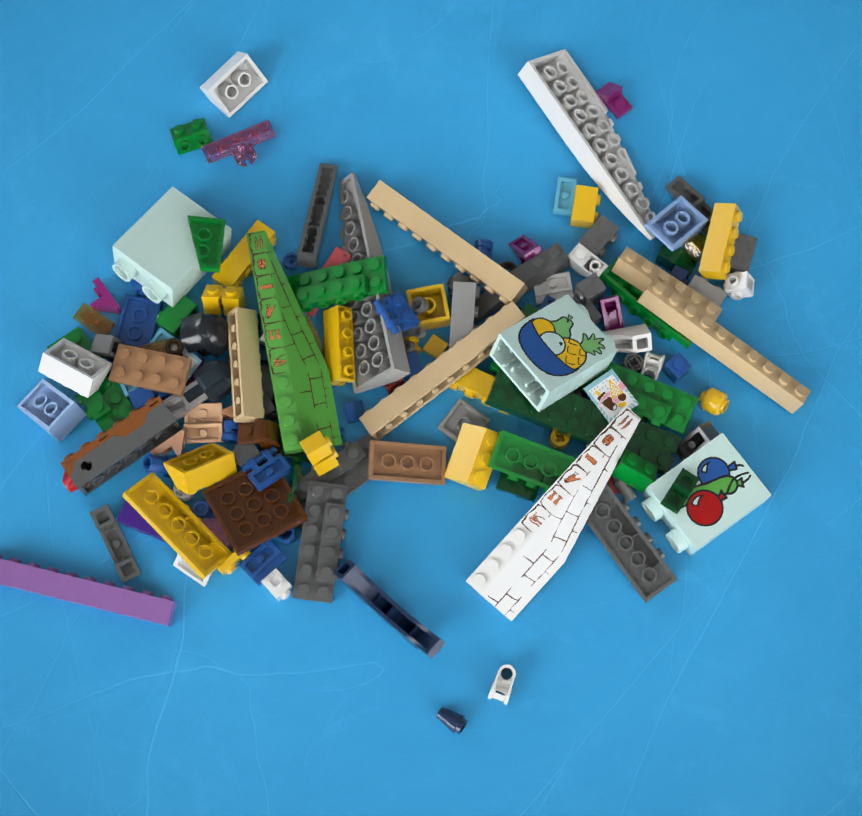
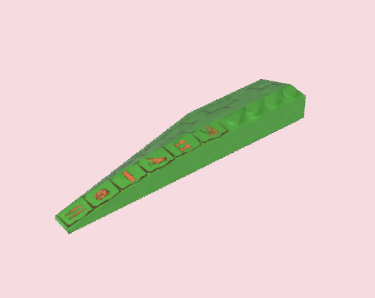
(295, 361)

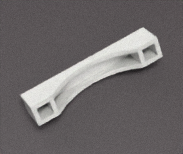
(632, 339)

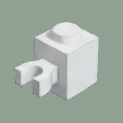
(277, 585)

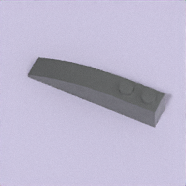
(317, 217)
(531, 272)

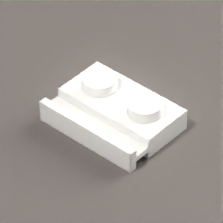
(555, 286)

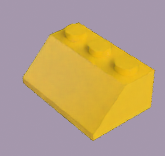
(471, 457)
(201, 467)

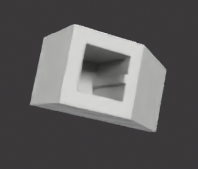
(585, 262)

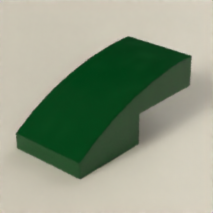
(516, 488)
(679, 491)

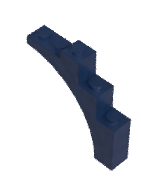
(388, 609)

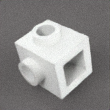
(739, 285)

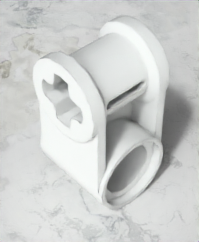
(652, 364)
(502, 685)

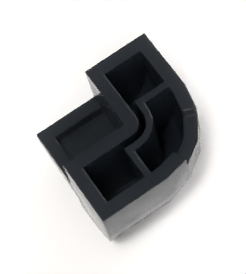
(205, 334)

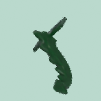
(297, 458)

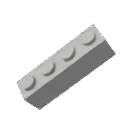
(463, 310)

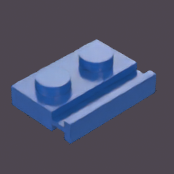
(263, 561)

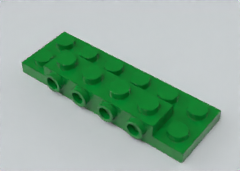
(340, 283)
(629, 296)
(656, 400)
(109, 401)
(528, 461)

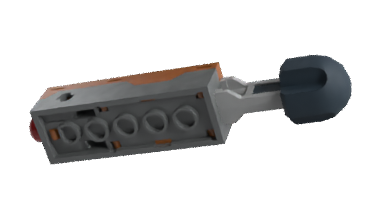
(142, 430)

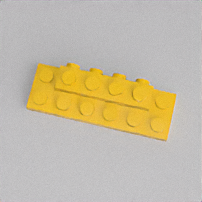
(177, 525)

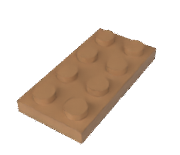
(150, 370)
(406, 462)

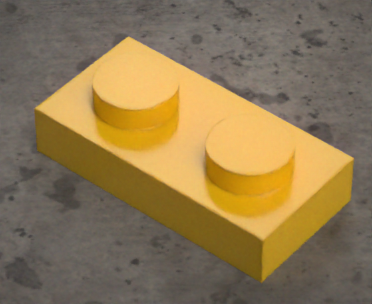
(229, 564)

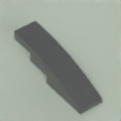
(680, 187)

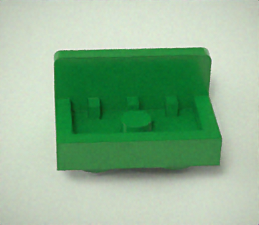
(190, 136)

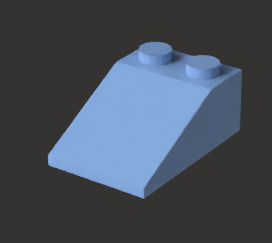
(677, 223)
(51, 410)

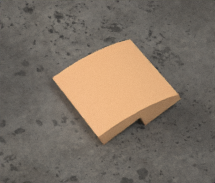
(204, 423)

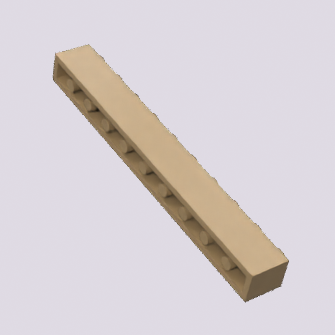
(446, 242)
(724, 346)
(439, 374)

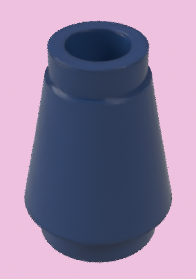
(452, 720)

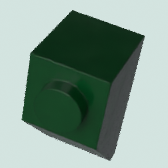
(679, 257)

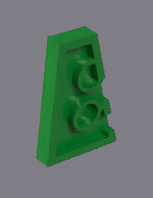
(207, 241)

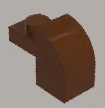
(261, 431)

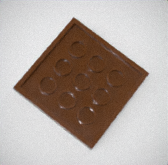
(251, 515)

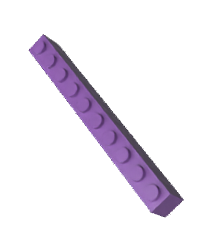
(87, 591)

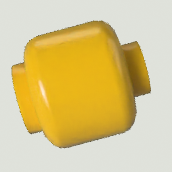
(714, 401)

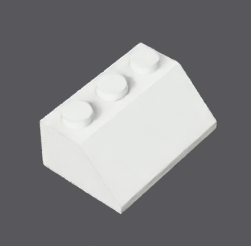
(234, 83)
(74, 367)

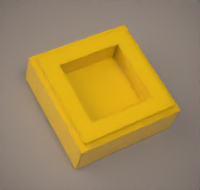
(435, 346)

